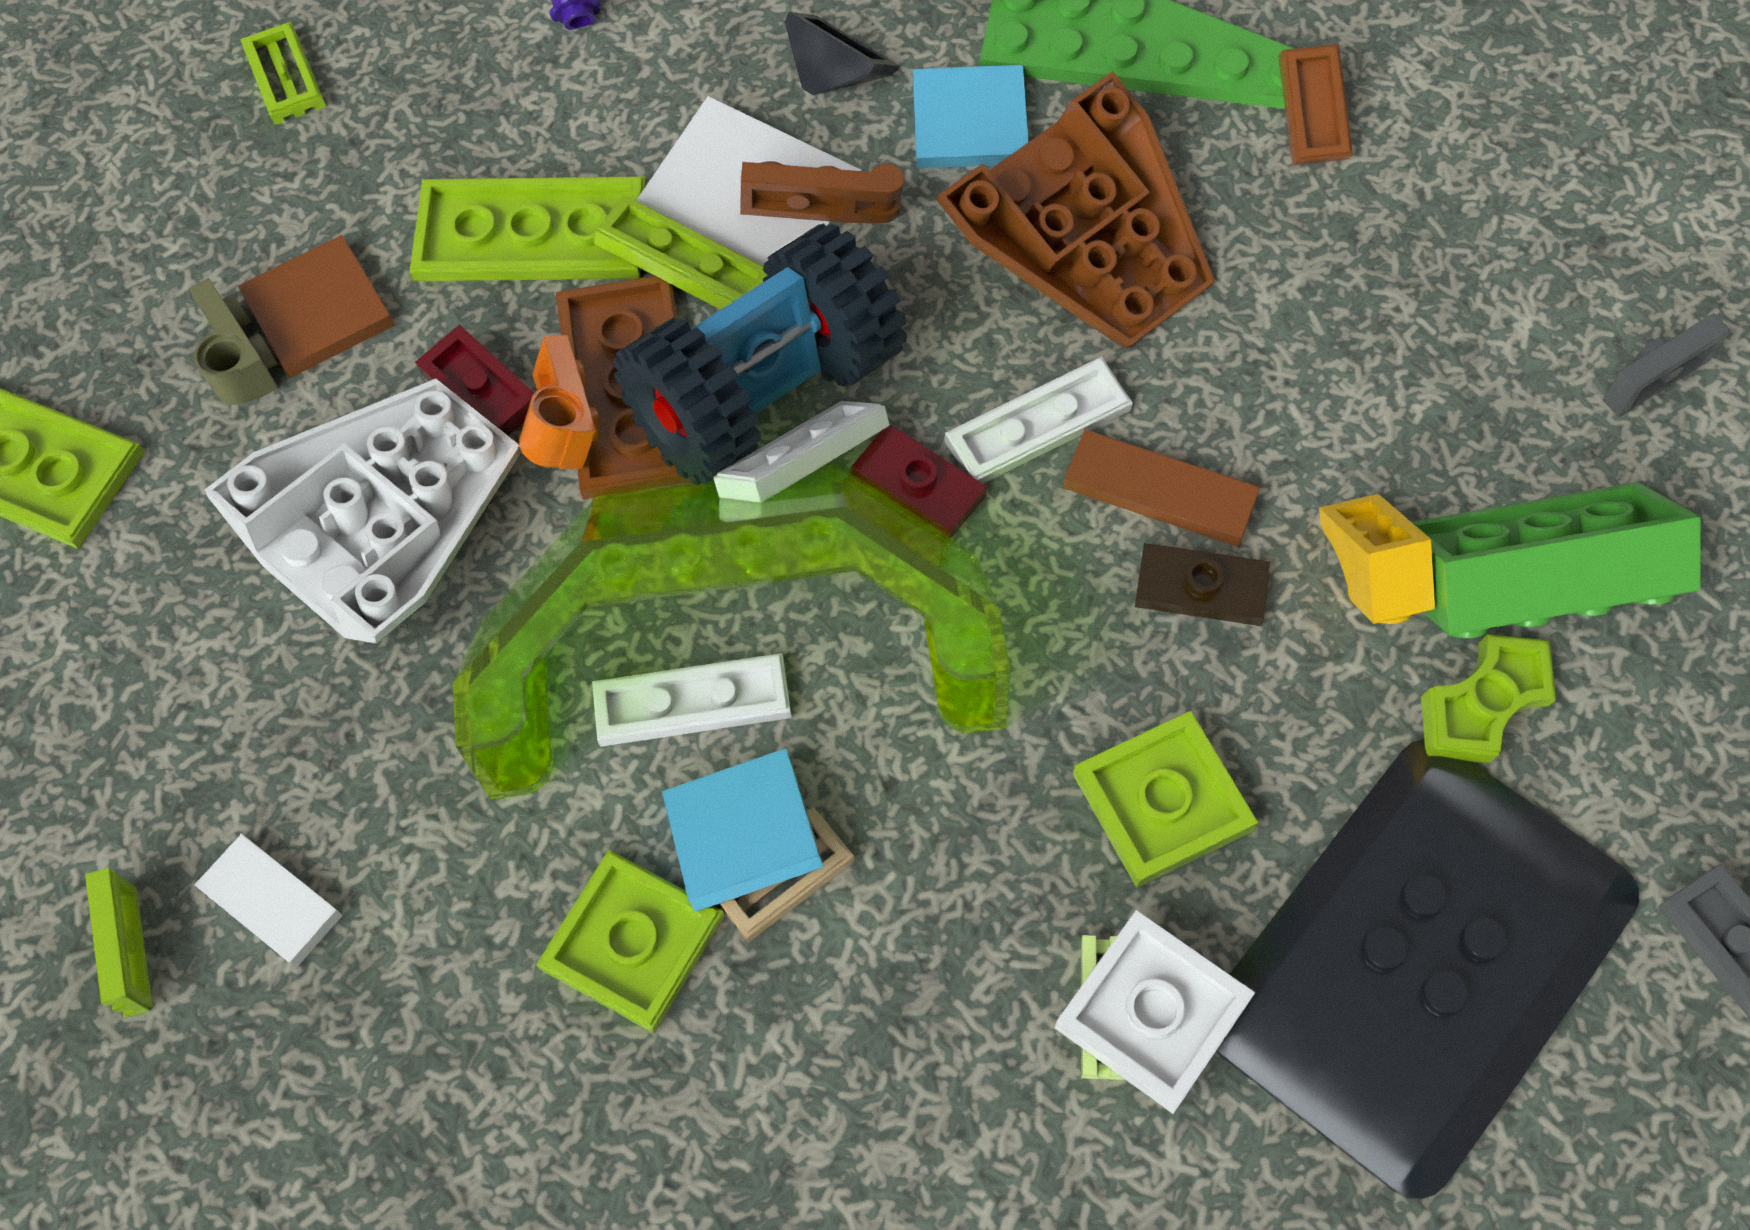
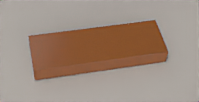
(1161, 487)

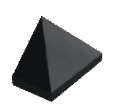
(830, 57)

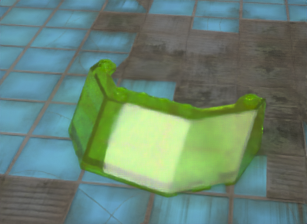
(697, 542)

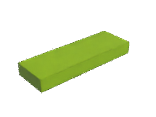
(677, 254)

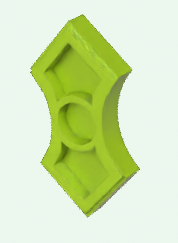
(1470, 716)

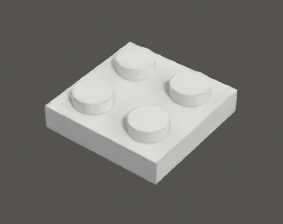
(1154, 1011)

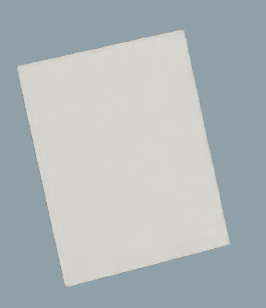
(702, 179)

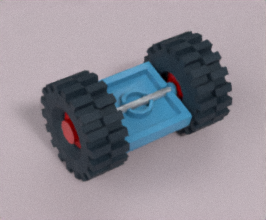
(706, 383)

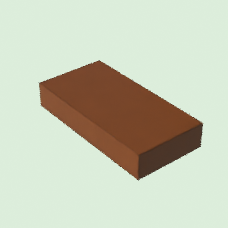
(1315, 104)

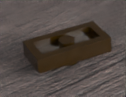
(1202, 584)

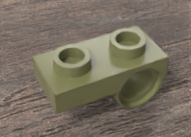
(227, 358)

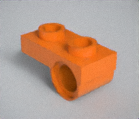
(559, 418)

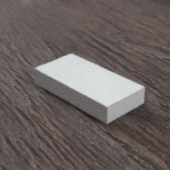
(268, 900)

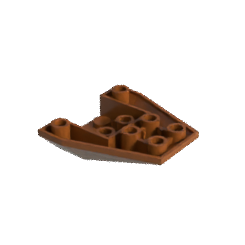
(1089, 217)

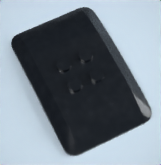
(1424, 967)

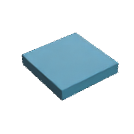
(968, 115)
(741, 830)

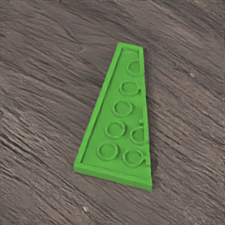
(1144, 42)

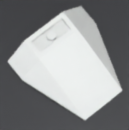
(369, 504)

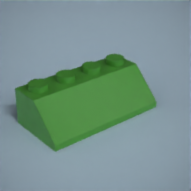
(1560, 558)

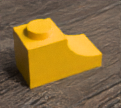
(1381, 558)

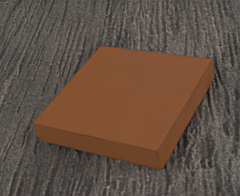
(316, 306)

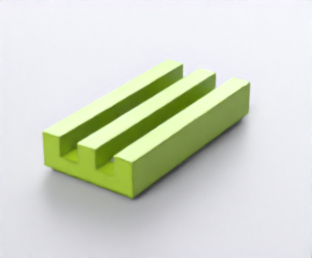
(294, 103)
(118, 943)

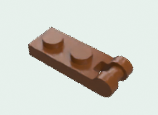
(821, 192)

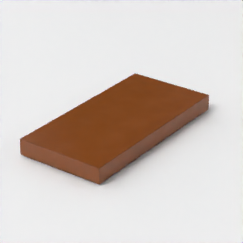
(599, 325)

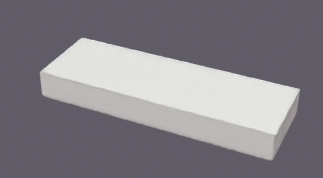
(1038, 421)
(800, 451)
(691, 699)

